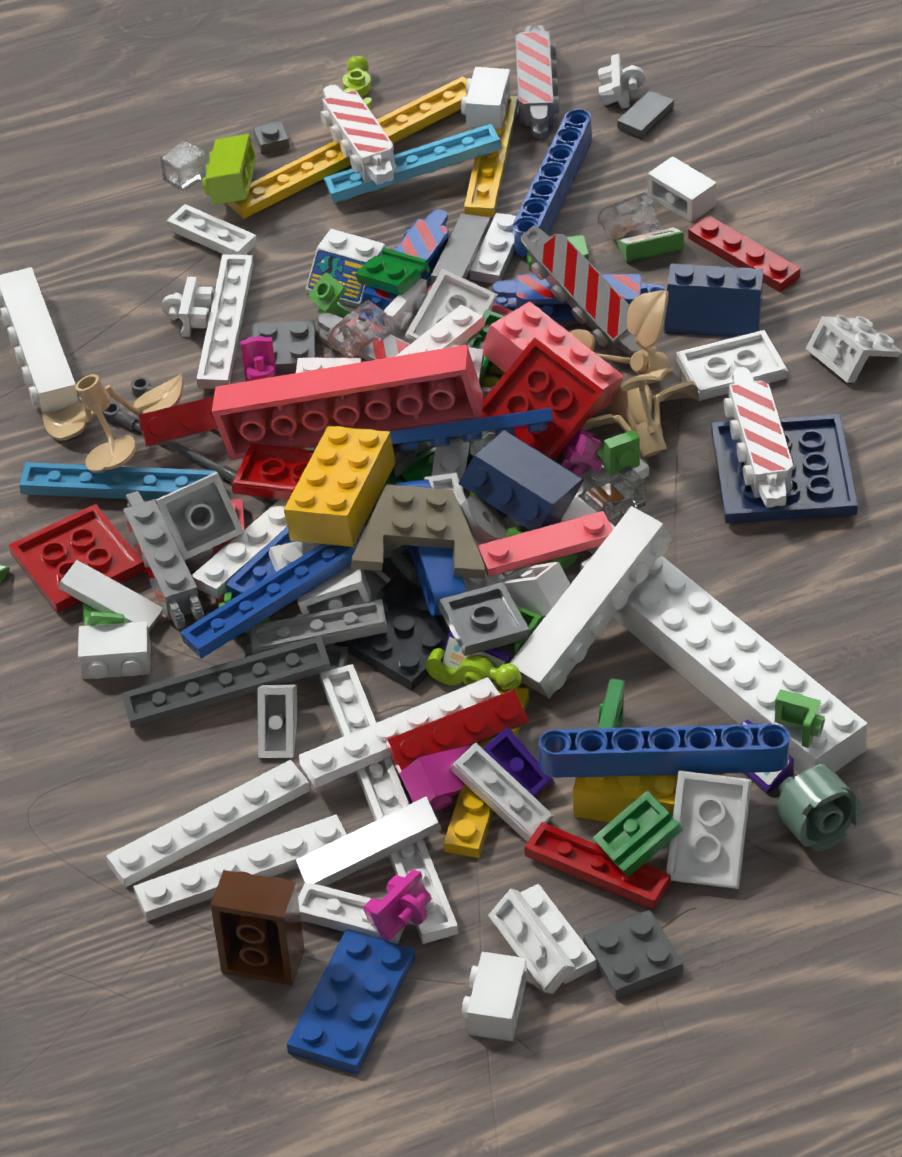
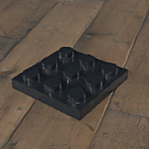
(410, 634)

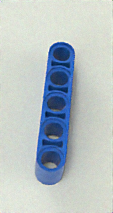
(434, 567)

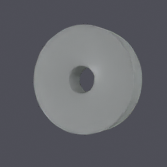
(483, 520)

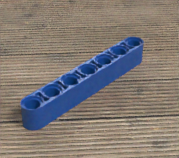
(554, 176)
(664, 750)

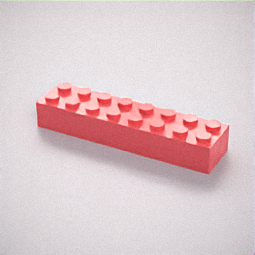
(372, 394)

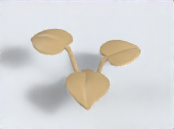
(646, 321)
(95, 399)
(650, 431)

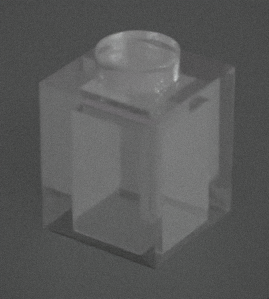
(184, 165)

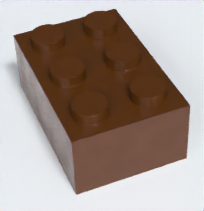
(258, 927)

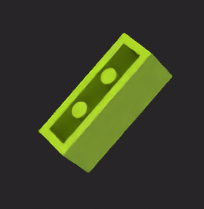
(230, 169)

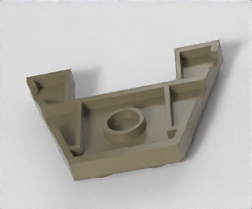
(419, 519)

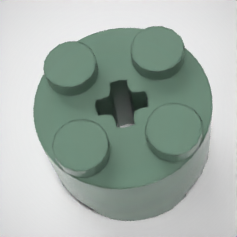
(818, 807)

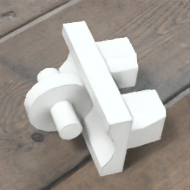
(618, 81)
(191, 308)

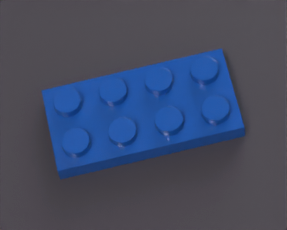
(351, 1001)

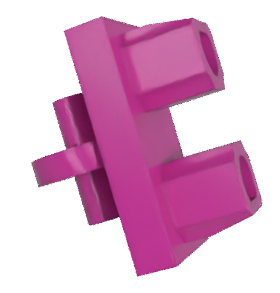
(258, 358)
(582, 452)
(401, 905)

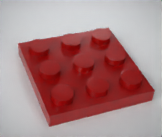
(544, 381)
(80, 537)

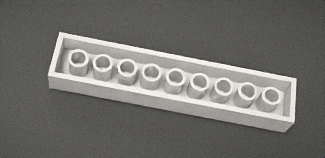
(734, 663)

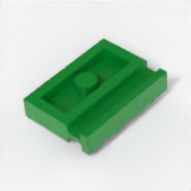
(392, 271)
(612, 709)
(637, 833)

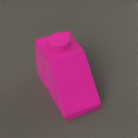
(433, 779)

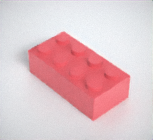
(514, 332)

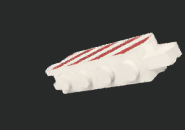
(358, 135)
(759, 438)

